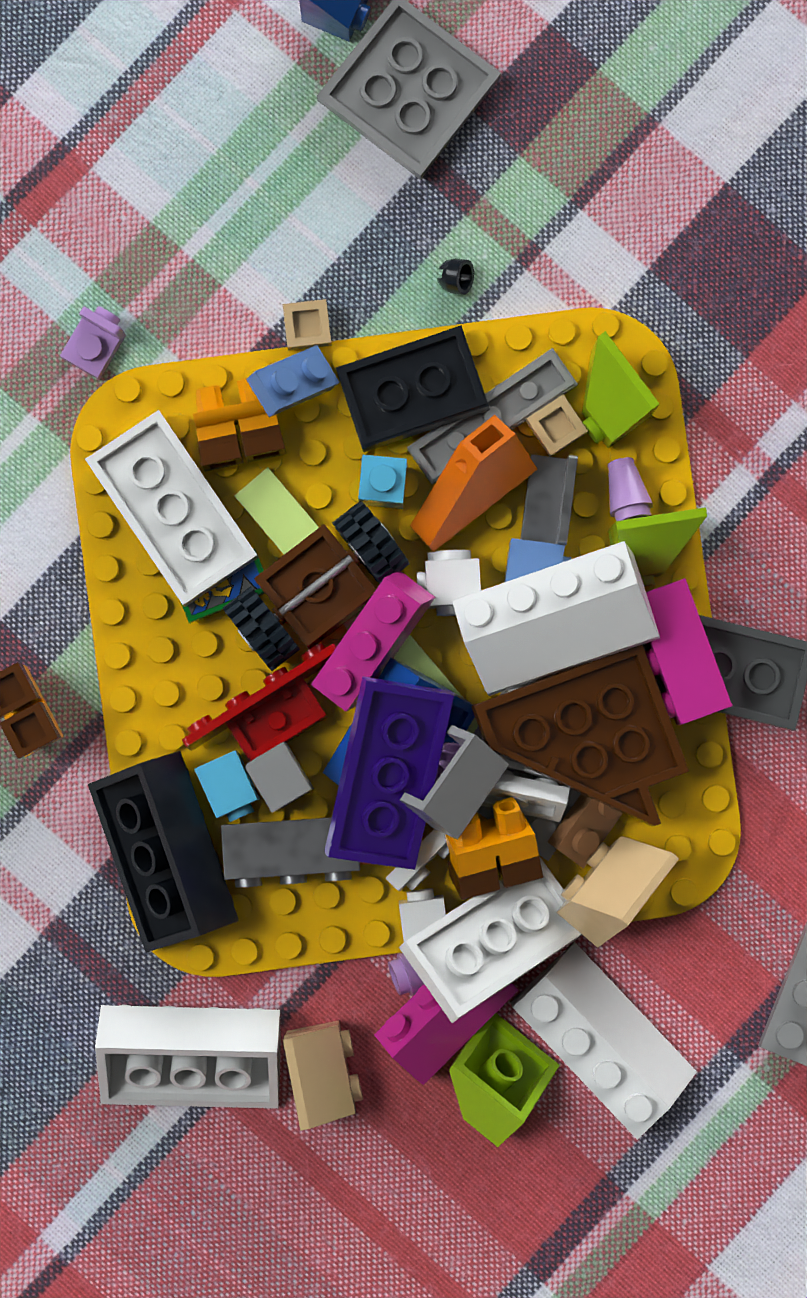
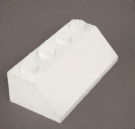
(556, 618)
(604, 1040)
(188, 1056)

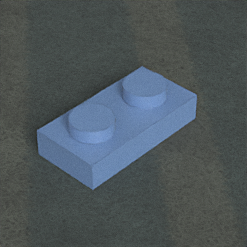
(292, 380)

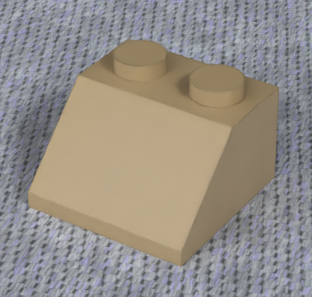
(614, 887)
(321, 1073)

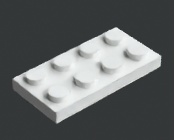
(171, 508)
(489, 943)

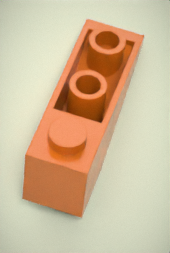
(473, 480)

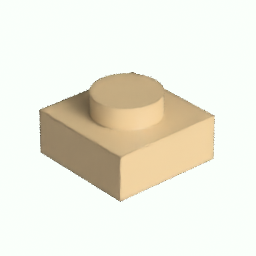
(307, 324)
(556, 425)

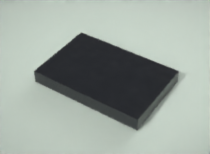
(412, 388)

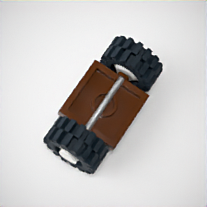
(316, 586)

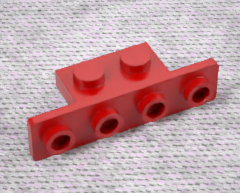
(271, 714)

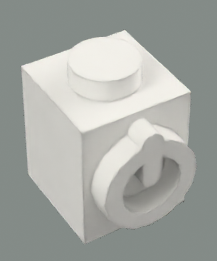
(449, 577)

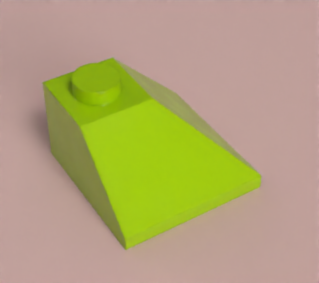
(614, 395)
(657, 539)
(499, 1079)

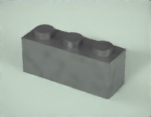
(282, 850)

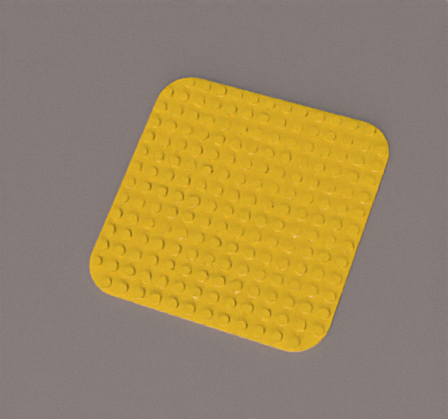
(168, 673)

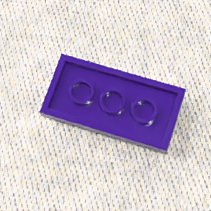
(389, 753)

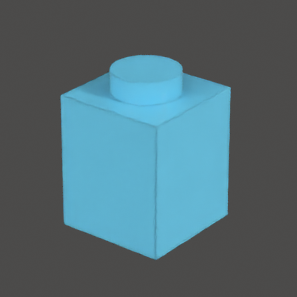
(382, 481)
(228, 786)

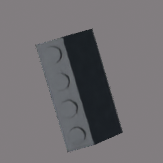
(163, 851)

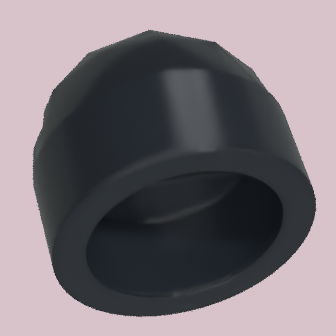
(456, 276)

